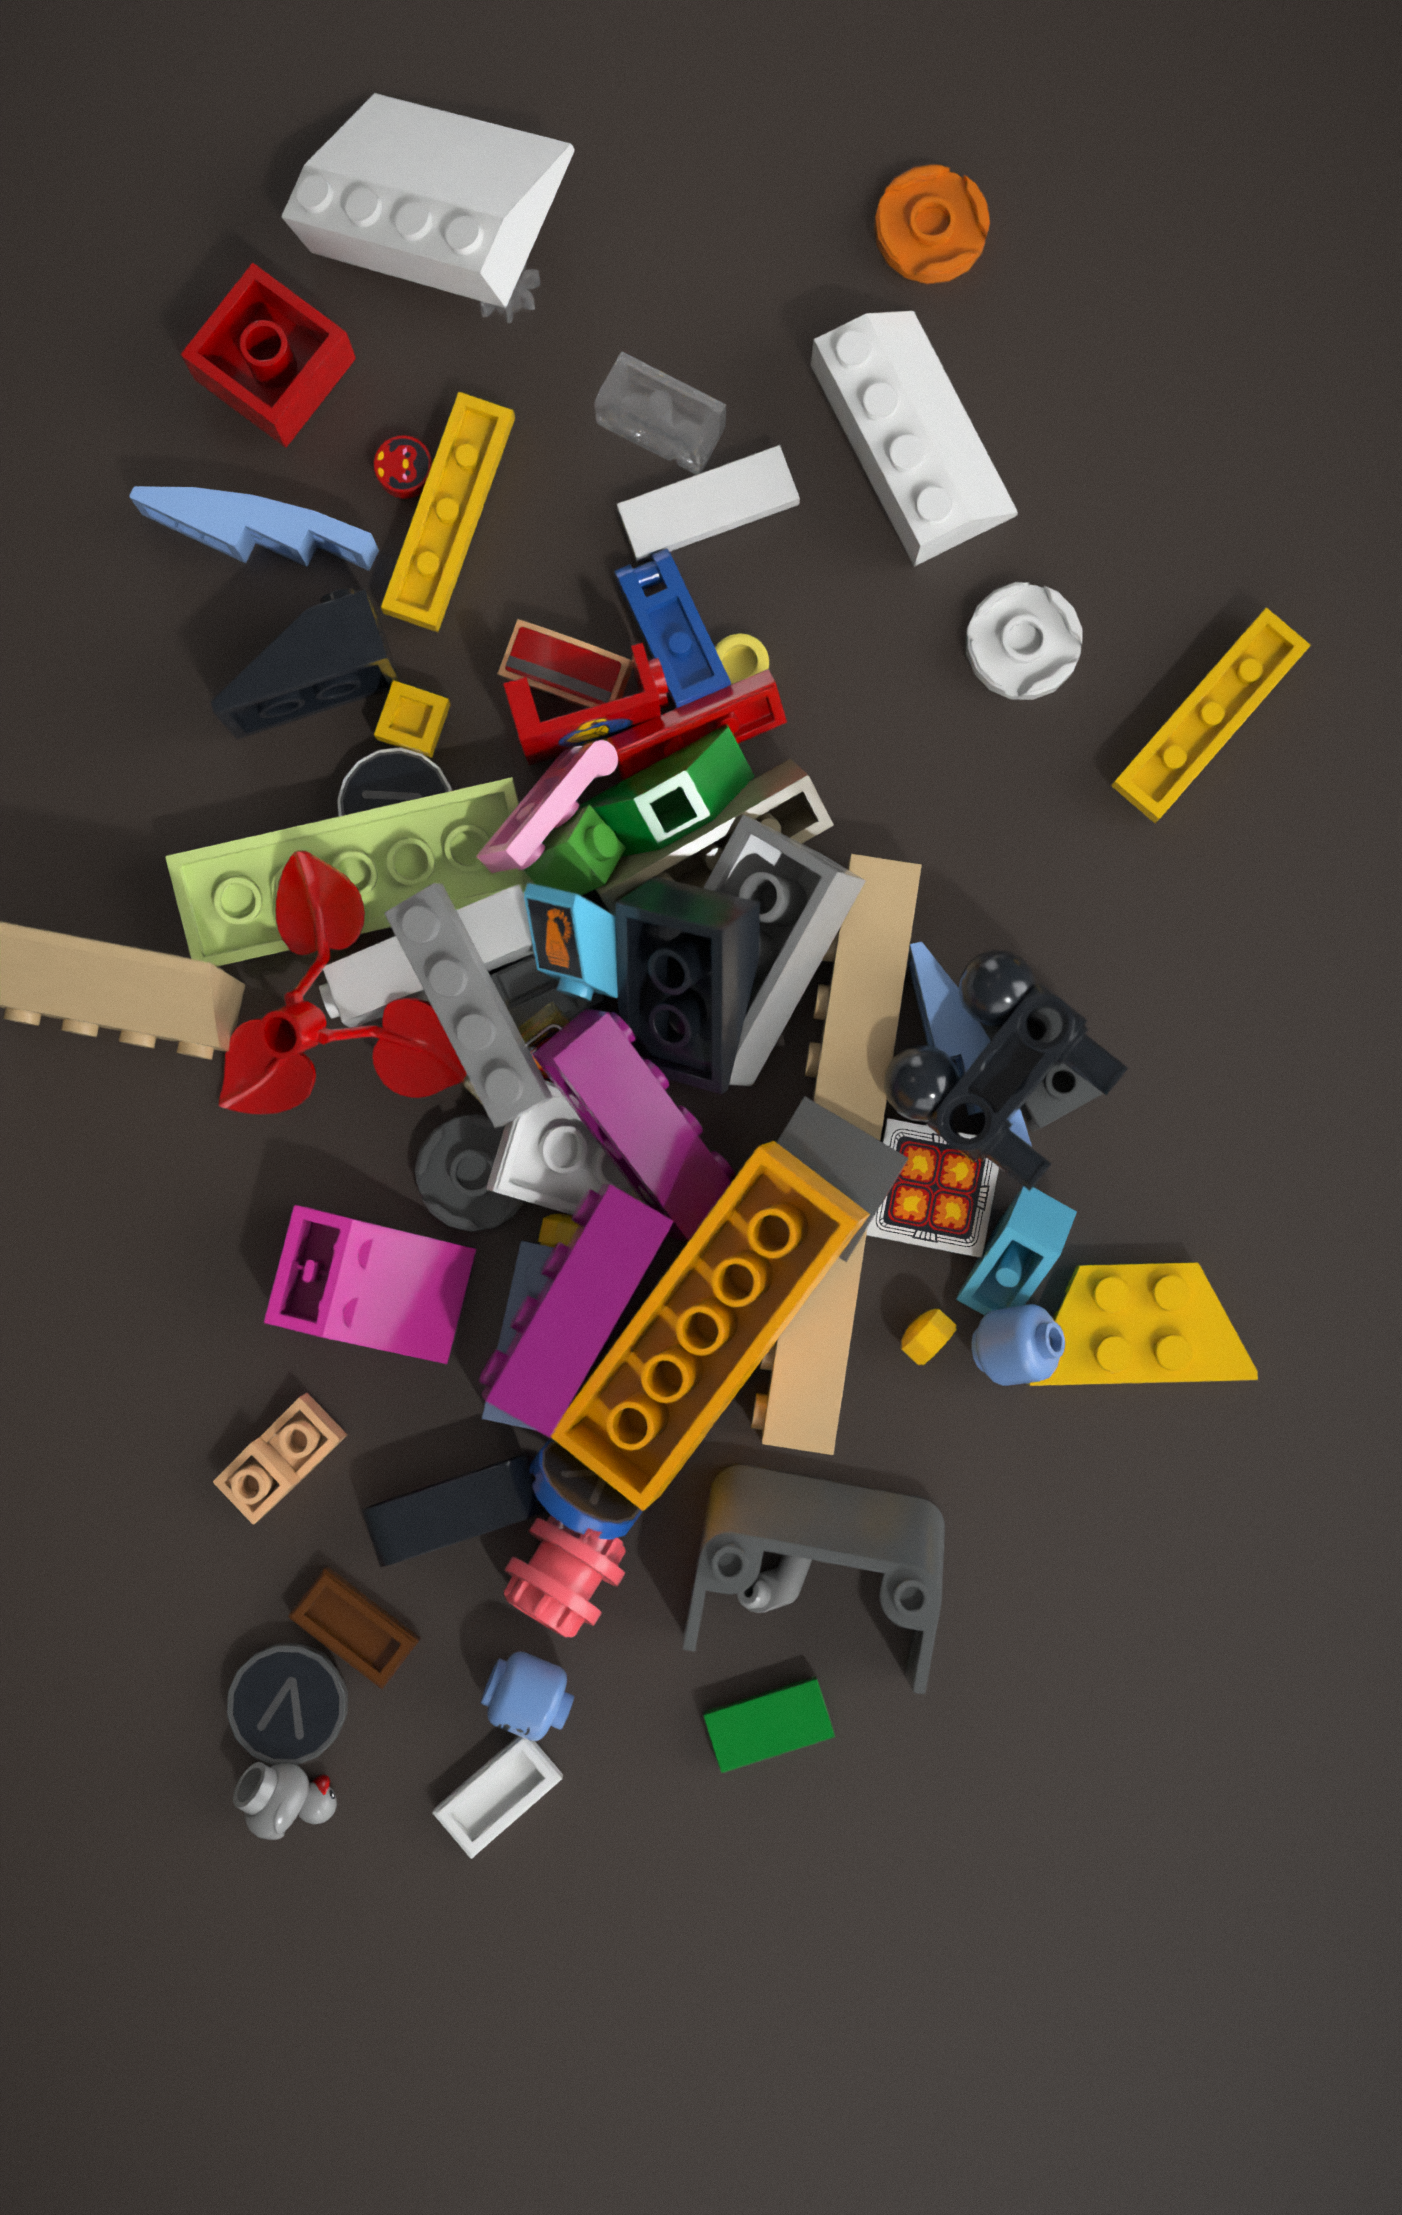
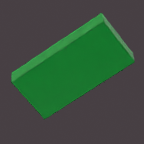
(768, 1724)

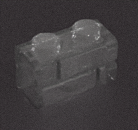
(660, 413)

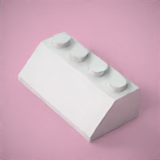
(910, 432)

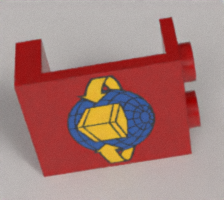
(551, 737)

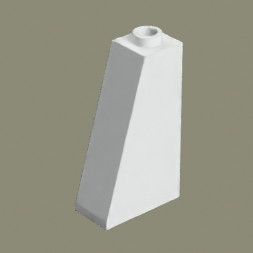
(375, 976)

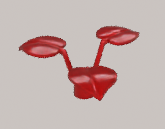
(265, 1055)

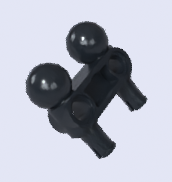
(998, 992)

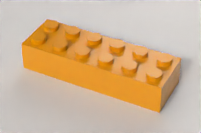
(708, 1323)

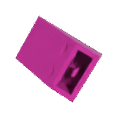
(370, 1285)

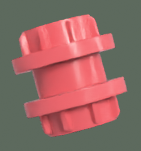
(563, 1576)

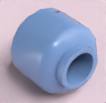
(1016, 1345)
(527, 1696)

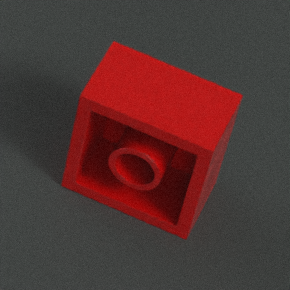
(269, 355)

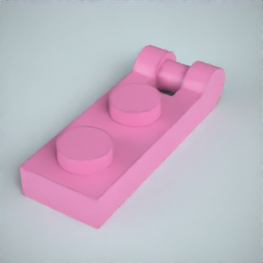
(547, 806)

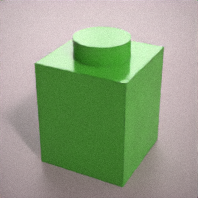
(577, 854)

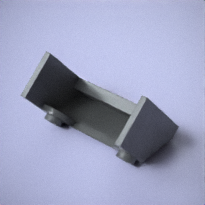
(831, 1523)

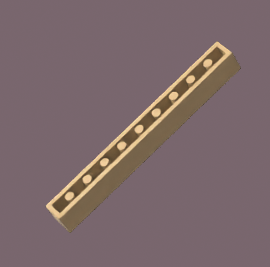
(849, 1074)

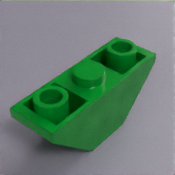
(675, 793)

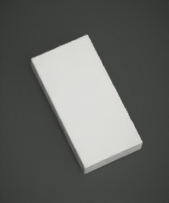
(497, 1794)

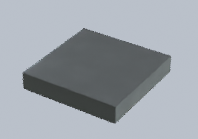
(843, 1157)

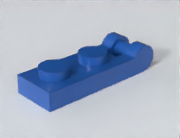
(672, 629)

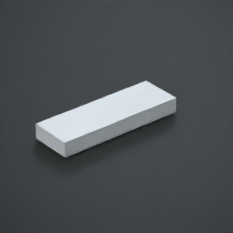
(708, 503)

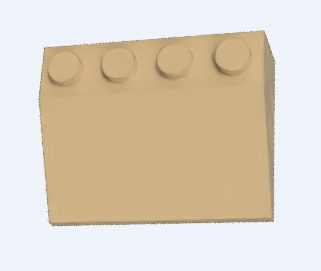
(117, 989)

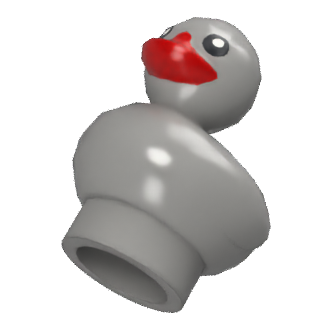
(280, 1793)

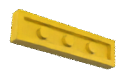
(448, 512)
(1210, 715)

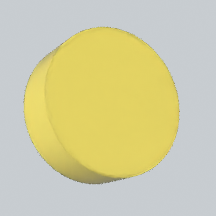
(742, 656)

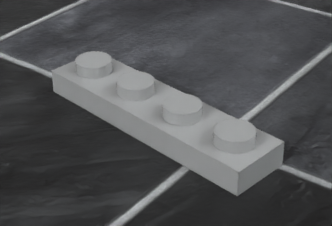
(468, 1005)

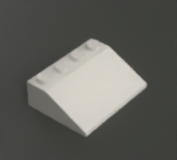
(429, 197)

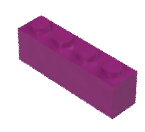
(636, 1119)
(575, 1309)

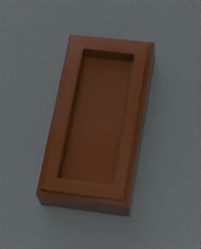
(354, 1627)

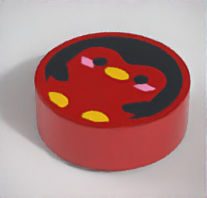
(402, 466)

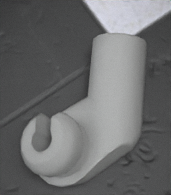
(776, 1586)

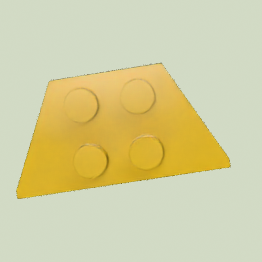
(1146, 1328)

